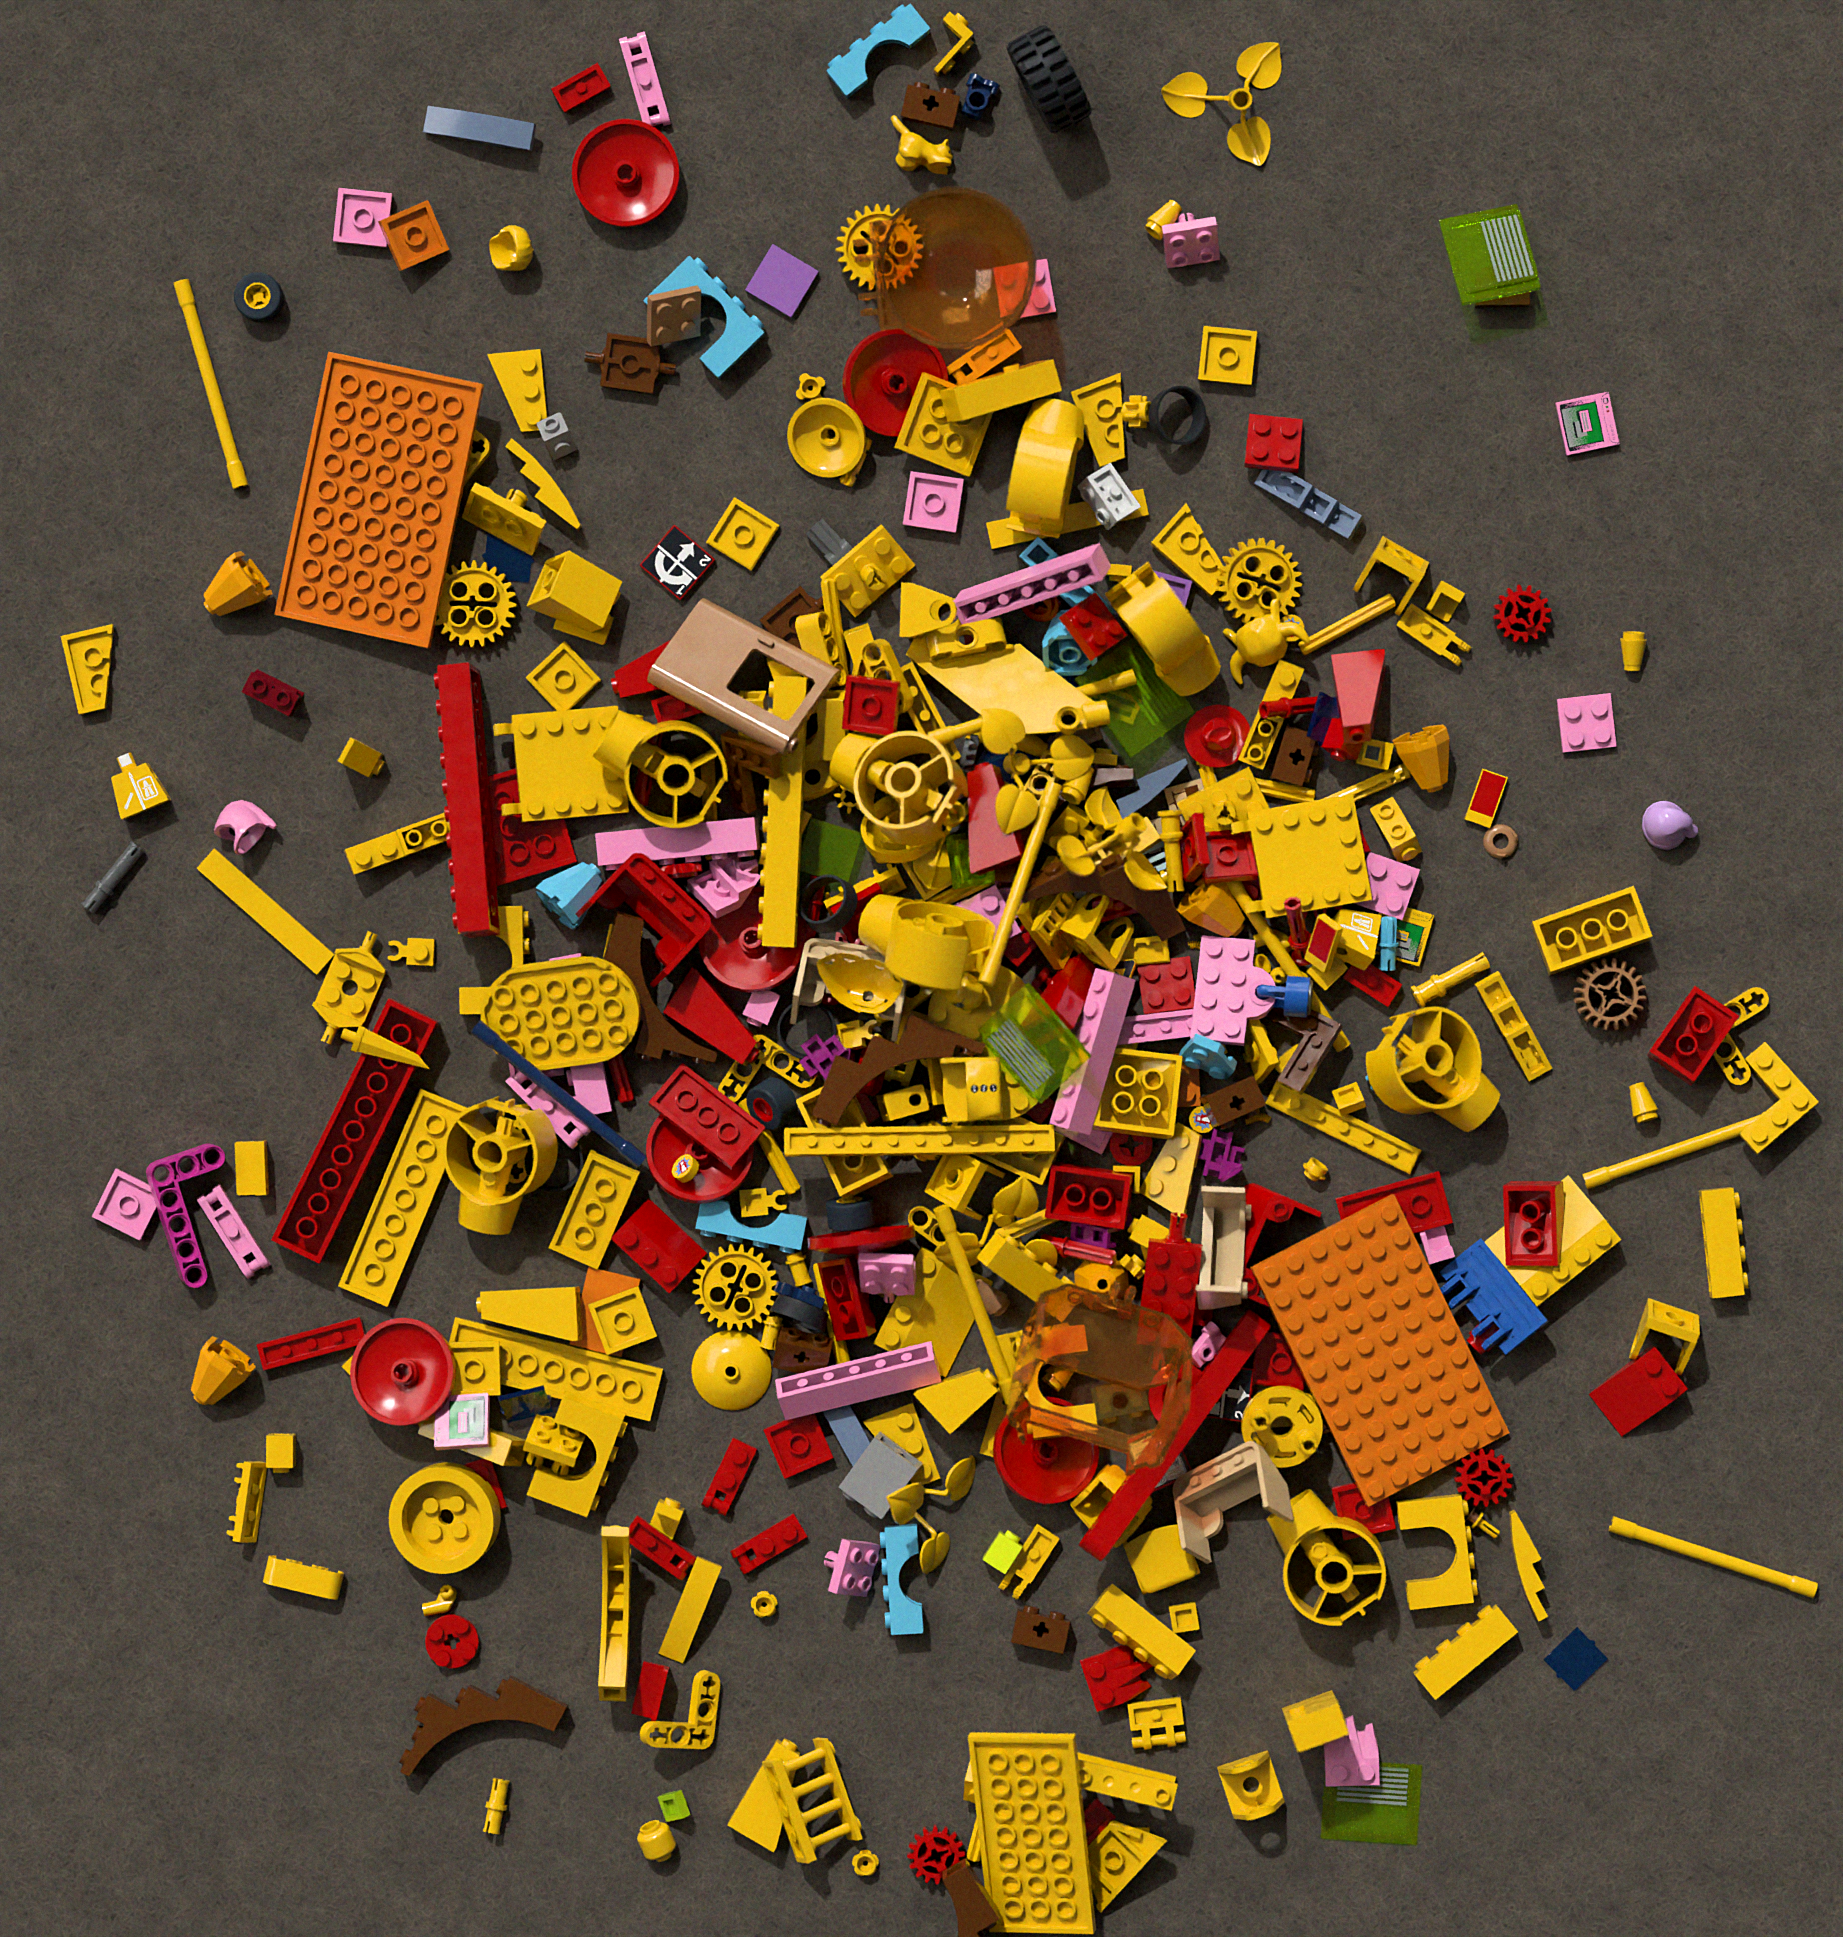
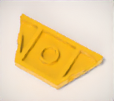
(1117, 1857)

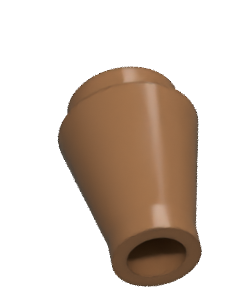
(993, 1299)

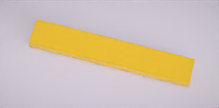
(1078, 517)
(265, 911)
(1344, 1127)

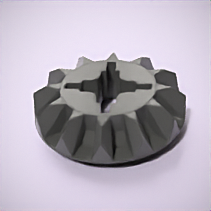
(969, 754)

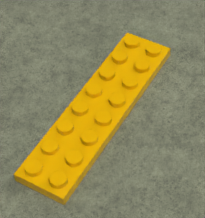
(401, 1201)
(560, 1367)

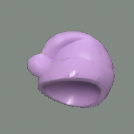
(1667, 825)

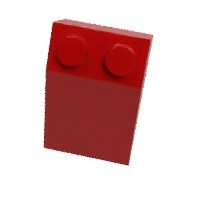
(1692, 1035)
(1533, 1222)
(1638, 1390)

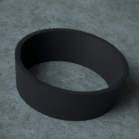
(1198, 412)
(841, 916)
(780, 1029)
(551, 1188)
(794, 1309)

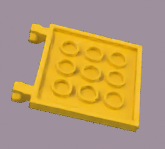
(557, 765)
(1307, 854)

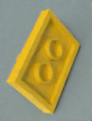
(505, 517)
(869, 570)
(1225, 801)

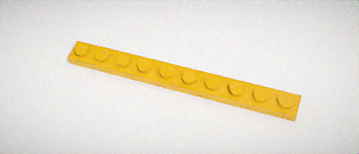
(919, 1140)

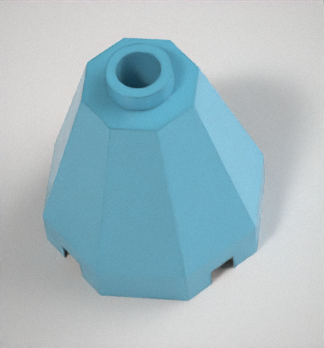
(1062, 651)
(569, 892)

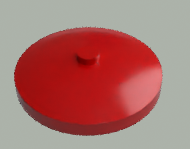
(625, 173)
(884, 377)
(737, 956)
(713, 1178)
(862, 1240)
(403, 1372)
(1044, 1468)

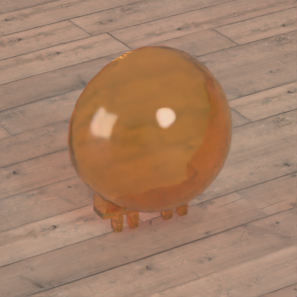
(950, 268)

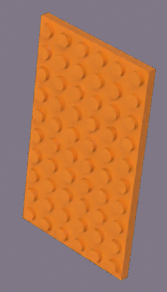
(379, 499)
(1380, 1350)

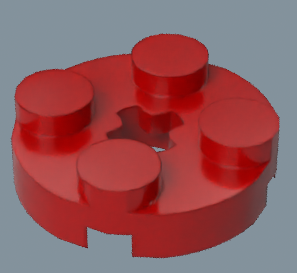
(438, 1634)

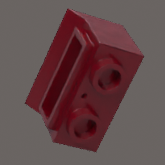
(272, 692)

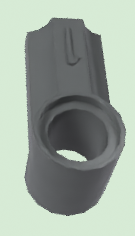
(828, 542)

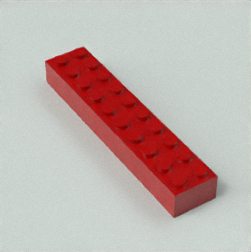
(467, 800)
(352, 1136)

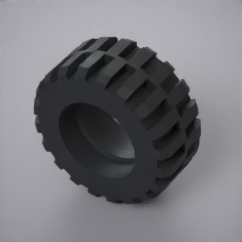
(1049, 79)

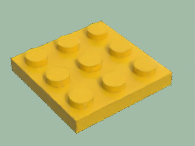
(935, 439)

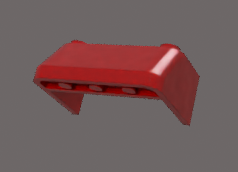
(659, 903)
(1270, 1205)

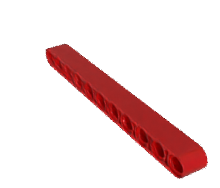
(1203, 1397)

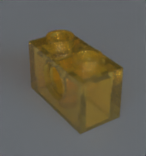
(1103, 1395)

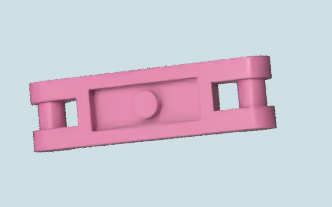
(644, 80)
(557, 1114)
(233, 1231)

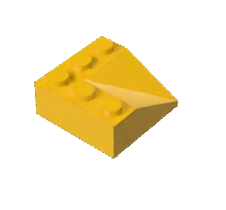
(1140, 1094)

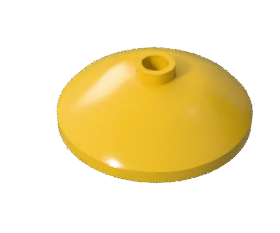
(815, 448)
(735, 1350)

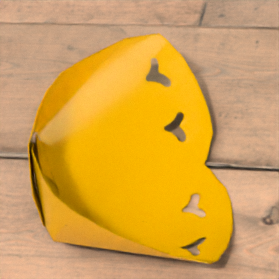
(859, 978)

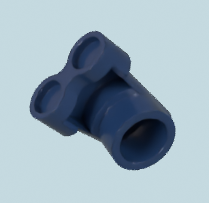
(980, 91)

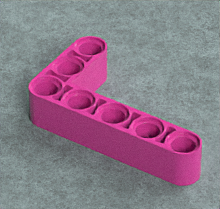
(178, 1209)

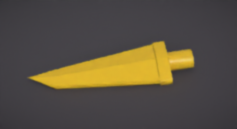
(373, 1044)

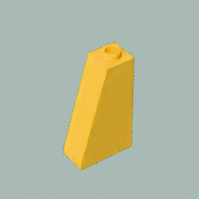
(539, 1310)
(502, 1449)
(757, 1811)

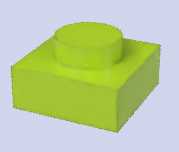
(673, 1805)

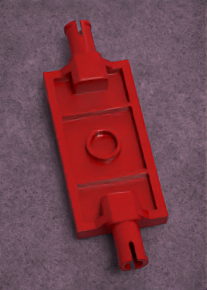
(1172, 1274)

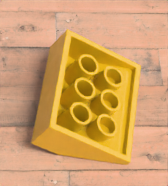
(1584, 1240)
(934, 1314)

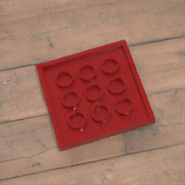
(525, 846)

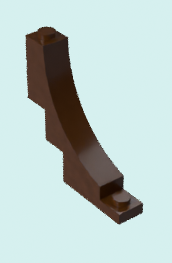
(917, 1042)

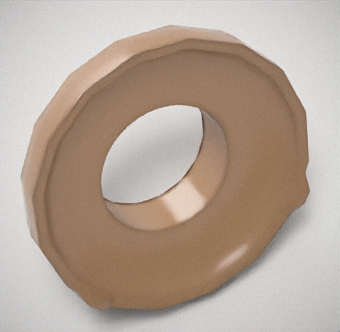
(1512, 841)

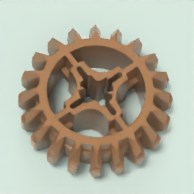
(1604, 1006)

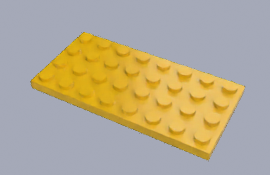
(1032, 1831)

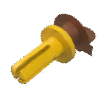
(1477, 1520)

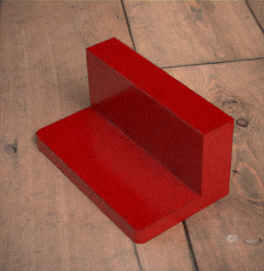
(650, 1690)

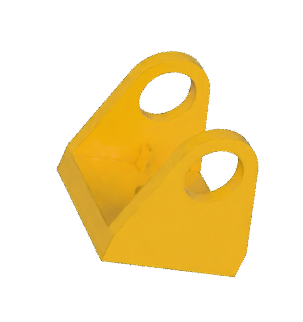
(1400, 560)
(921, 611)
(1080, 930)
(969, 1175)
(1671, 1322)
(1254, 1804)

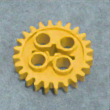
(862, 270)
(1265, 558)
(472, 627)
(713, 1277)

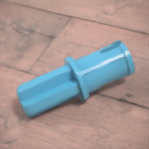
(1388, 943)

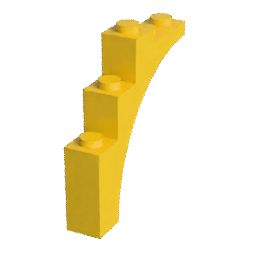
(615, 1613)

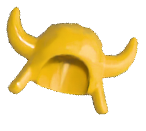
(1262, 641)

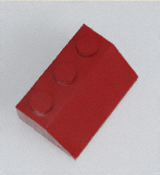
(1089, 1195)
(658, 1245)
(846, 1303)

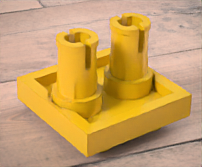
(553, 1442)

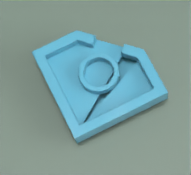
(1209, 1056)

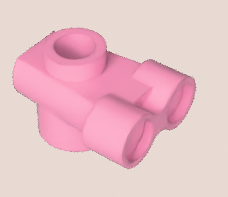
(1207, 1344)

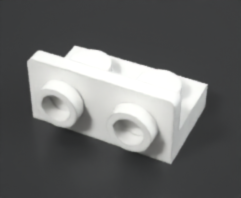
(1108, 496)

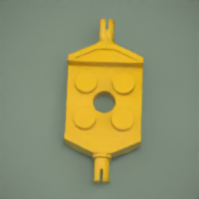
(336, 1006)

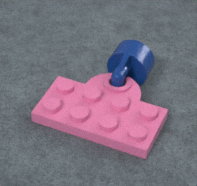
(1236, 991)

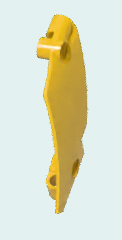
(1004, 677)

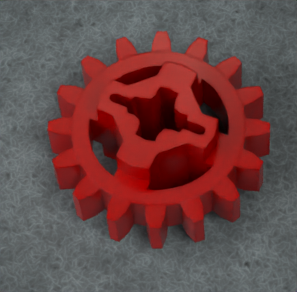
(1516, 602)
(1484, 1489)
(925, 1860)

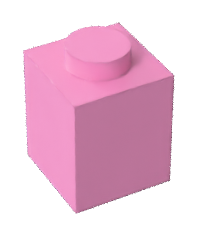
(761, 1007)

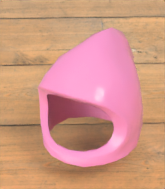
(242, 817)

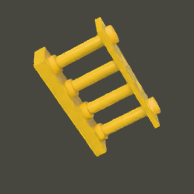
(1127, 1781)
(787, 1797)

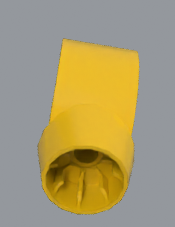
(1045, 467)
(1165, 631)
(626, 744)
(868, 763)
(926, 939)
(1447, 1067)
(483, 1198)
(1309, 1519)

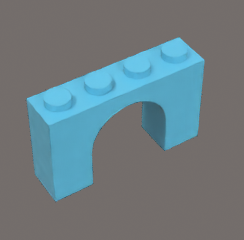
(740, 331)

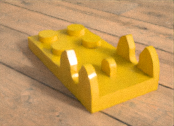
(594, 1209)

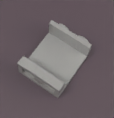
(878, 1473)

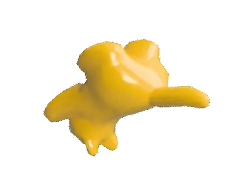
(917, 151)

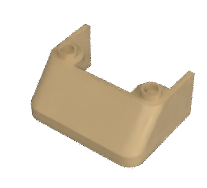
(811, 988)
(1223, 1247)
(1221, 1484)

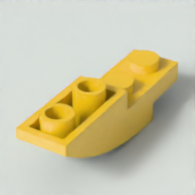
(1265, 730)
(397, 844)

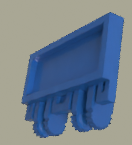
(1495, 1295)

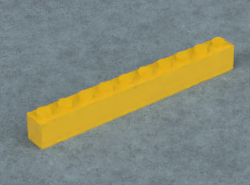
(784, 826)

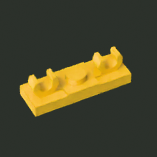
(889, 882)
(248, 1501)

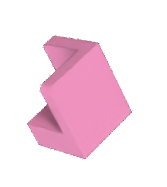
(1436, 1244)

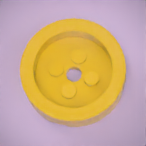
(423, 1534)

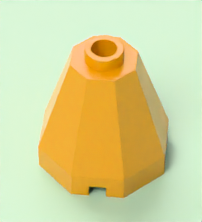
(236, 586)
(1426, 756)
(1213, 909)
(1090, 1273)
(217, 1371)

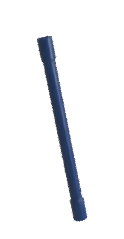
(493, 1040)

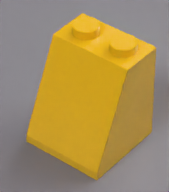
(575, 592)
(957, 1396)

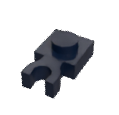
(806, 1294)

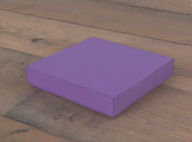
(782, 280)

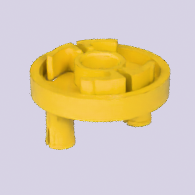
(883, 848)
(1302, 1436)

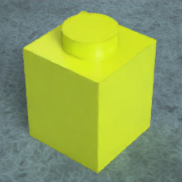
(1003, 1551)

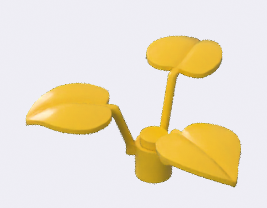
(1250, 138)
(999, 734)
(1104, 813)
(934, 866)
(1017, 1200)
(910, 1498)

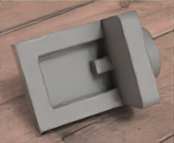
(556, 436)

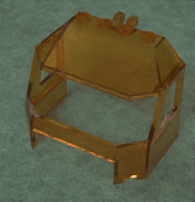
(1110, 1343)

